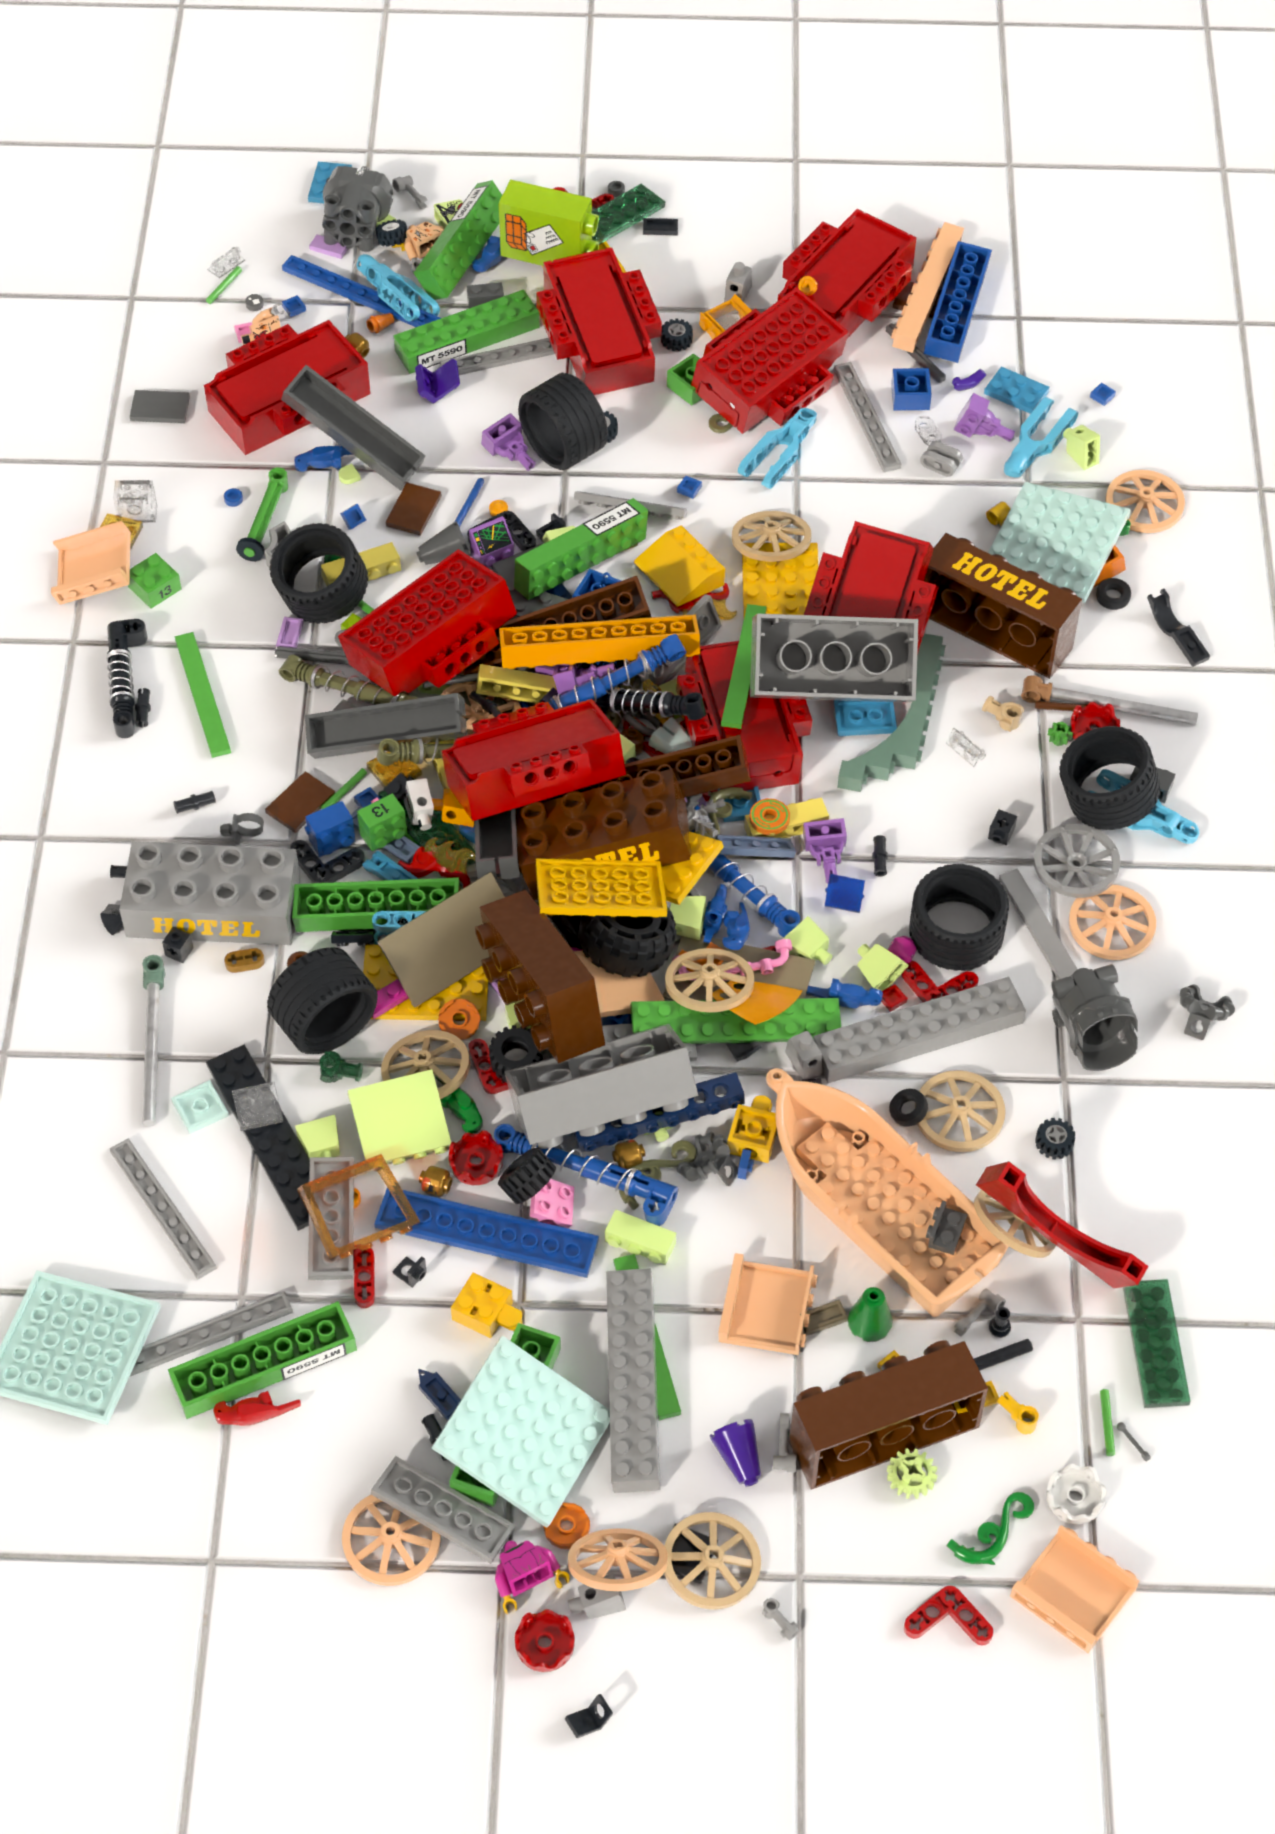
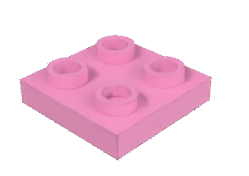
(553, 1204)

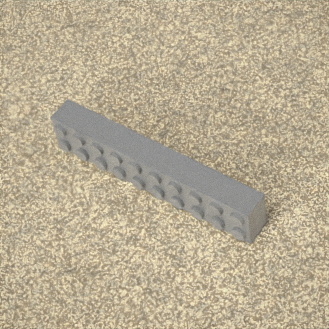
(919, 1029)
(632, 1381)

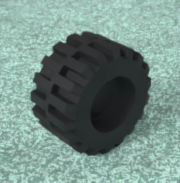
(512, 1039)
(527, 1175)

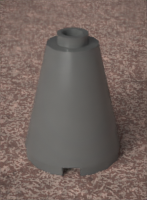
(443, 545)

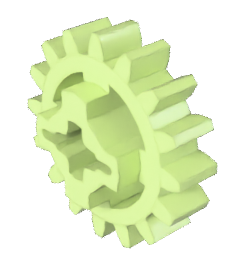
(914, 1483)

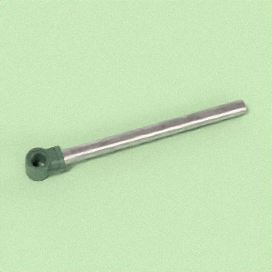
(153, 982)

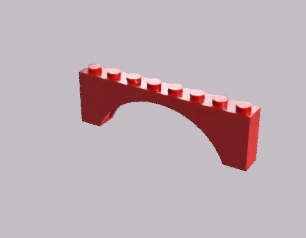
(1010, 1188)

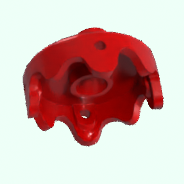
(1092, 716)
(471, 1146)
(541, 1625)

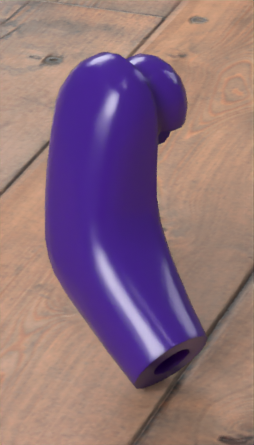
(969, 382)

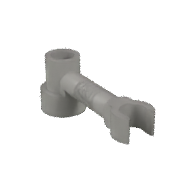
(406, 183)
(988, 1301)
(784, 1460)

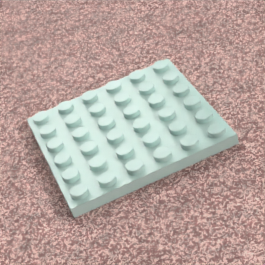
(1060, 536)
(73, 1346)
(523, 1431)

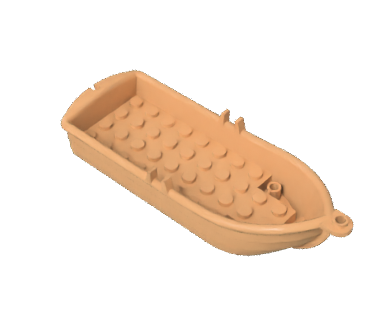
(879, 1191)

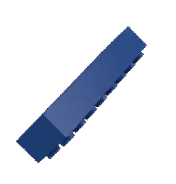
(957, 302)

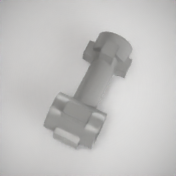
(771, 1611)

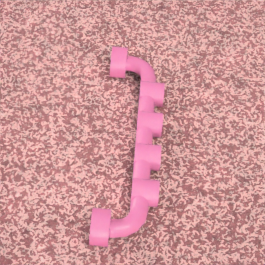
(765, 965)

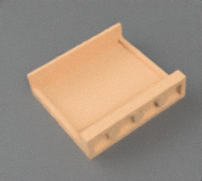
(92, 562)
(618, 992)
(766, 1306)
(1075, 1588)

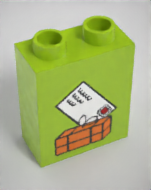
(545, 223)

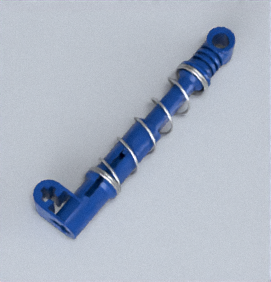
(647, 661)
(766, 904)
(602, 1172)

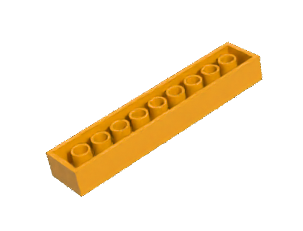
(593, 640)

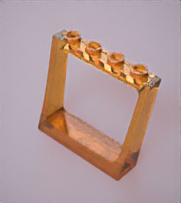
(376, 1164)

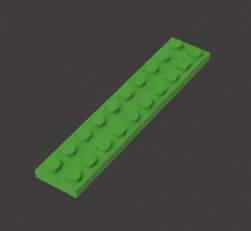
(698, 1027)

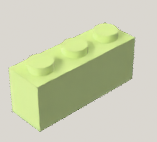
(640, 1237)

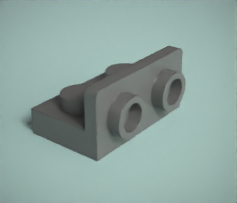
(946, 1229)

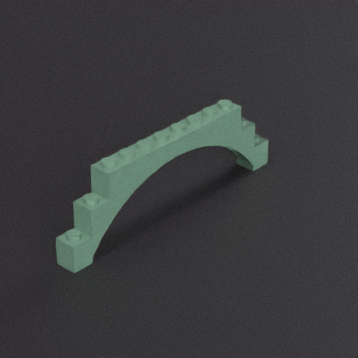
(904, 743)

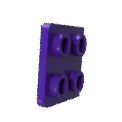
(439, 383)

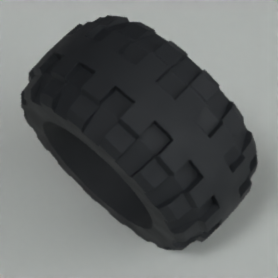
(627, 943)

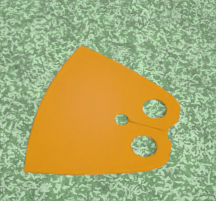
(764, 1002)

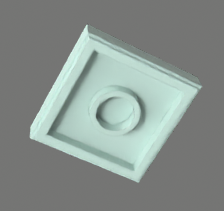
(199, 1106)

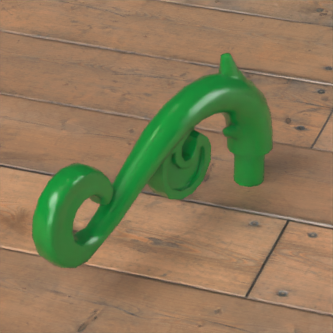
(970, 1556)

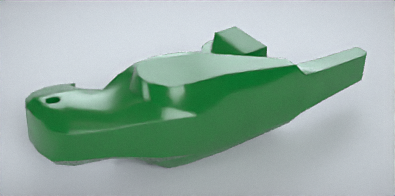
(464, 1108)

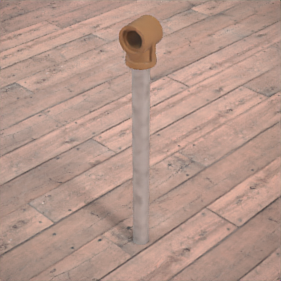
(1035, 689)

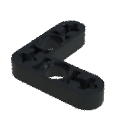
(514, 524)
(326, 870)

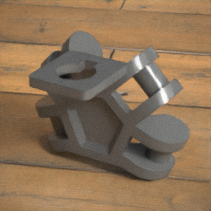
(1203, 1010)
(712, 1160)

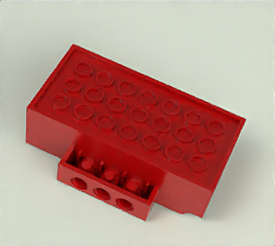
(854, 266)
(600, 320)
(770, 362)
(250, 391)
(875, 578)
(431, 626)
(768, 725)
(532, 757)

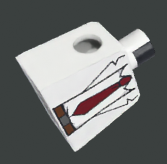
(419, 803)

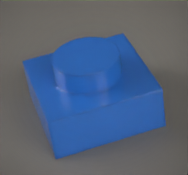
(293, 306)
(1102, 394)
(689, 487)
(353, 516)
(365, 797)
(745, 1165)

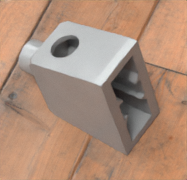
(739, 277)
(803, 1051)
(597, 1601)

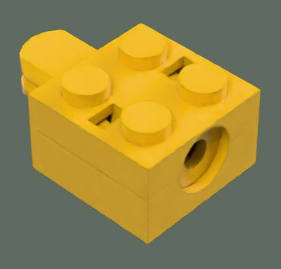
(754, 1129)
(485, 1306)

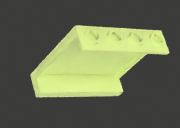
(400, 1118)

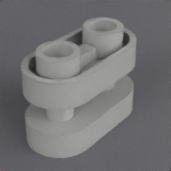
(941, 458)

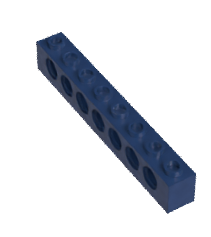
(707, 1091)

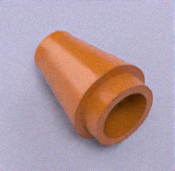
(379, 322)

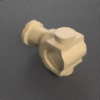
(1007, 714)

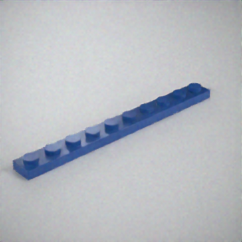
(348, 289)

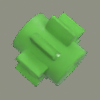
(1060, 733)

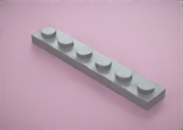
(603, 501)

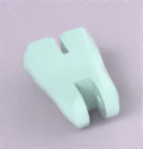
(670, 737)

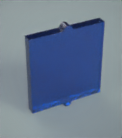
(844, 893)

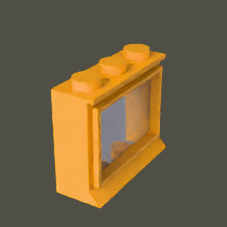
(723, 316)

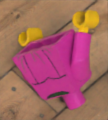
(523, 1568)

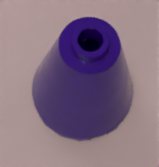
(739, 1450)

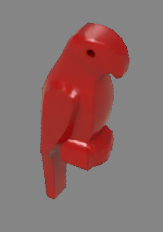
(251, 1410)

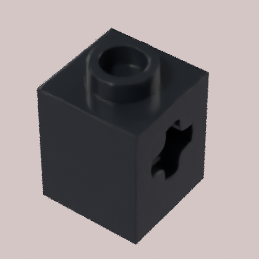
(1000, 830)
(179, 942)

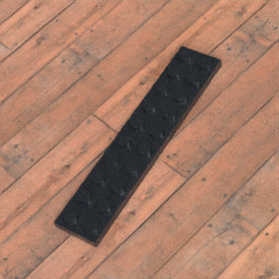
(273, 1144)

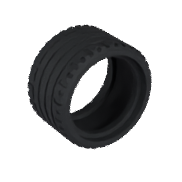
(563, 421)
(302, 547)
(1106, 747)
(965, 885)
(322, 1000)

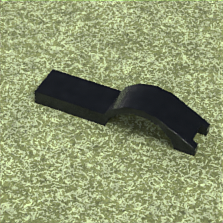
(1182, 634)

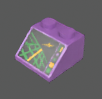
(491, 542)

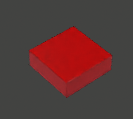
(893, 998)

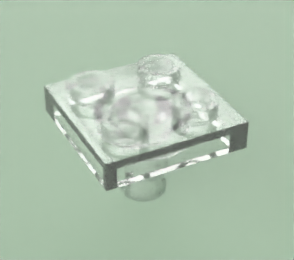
(257, 1106)

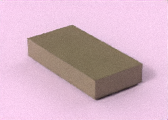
(825, 1317)

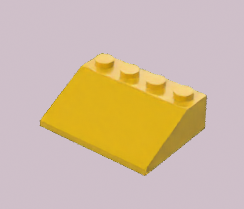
(681, 566)

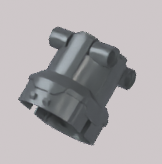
(354, 206)
(1095, 1017)

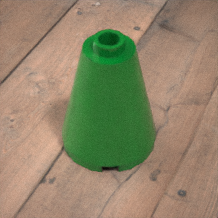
(870, 1316)

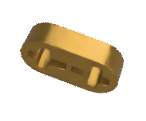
(244, 960)

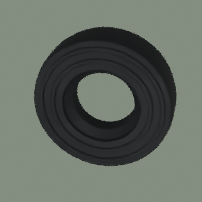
(1113, 584)
(916, 1115)

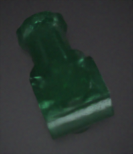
(340, 1068)

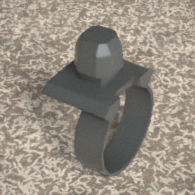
(237, 830)

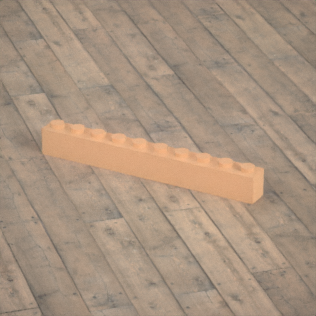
(927, 288)

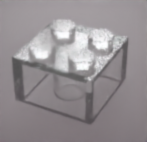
(135, 500)

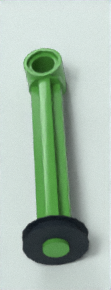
(251, 547)

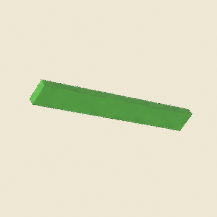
(740, 678)
(202, 695)
(666, 1396)

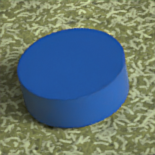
(233, 497)

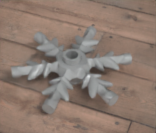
(693, 815)

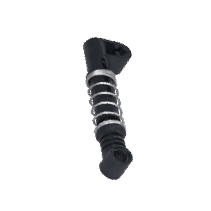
(120, 637)
(665, 704)

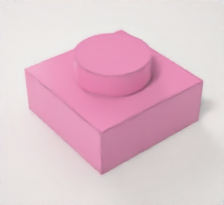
(242, 329)

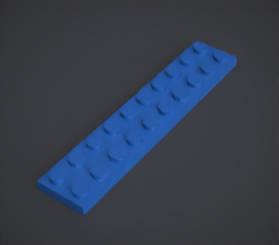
(493, 1233)

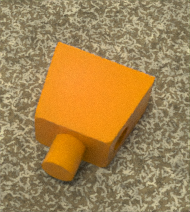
(451, 809)

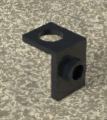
(742, 1050)
(415, 1273)
(588, 1719)

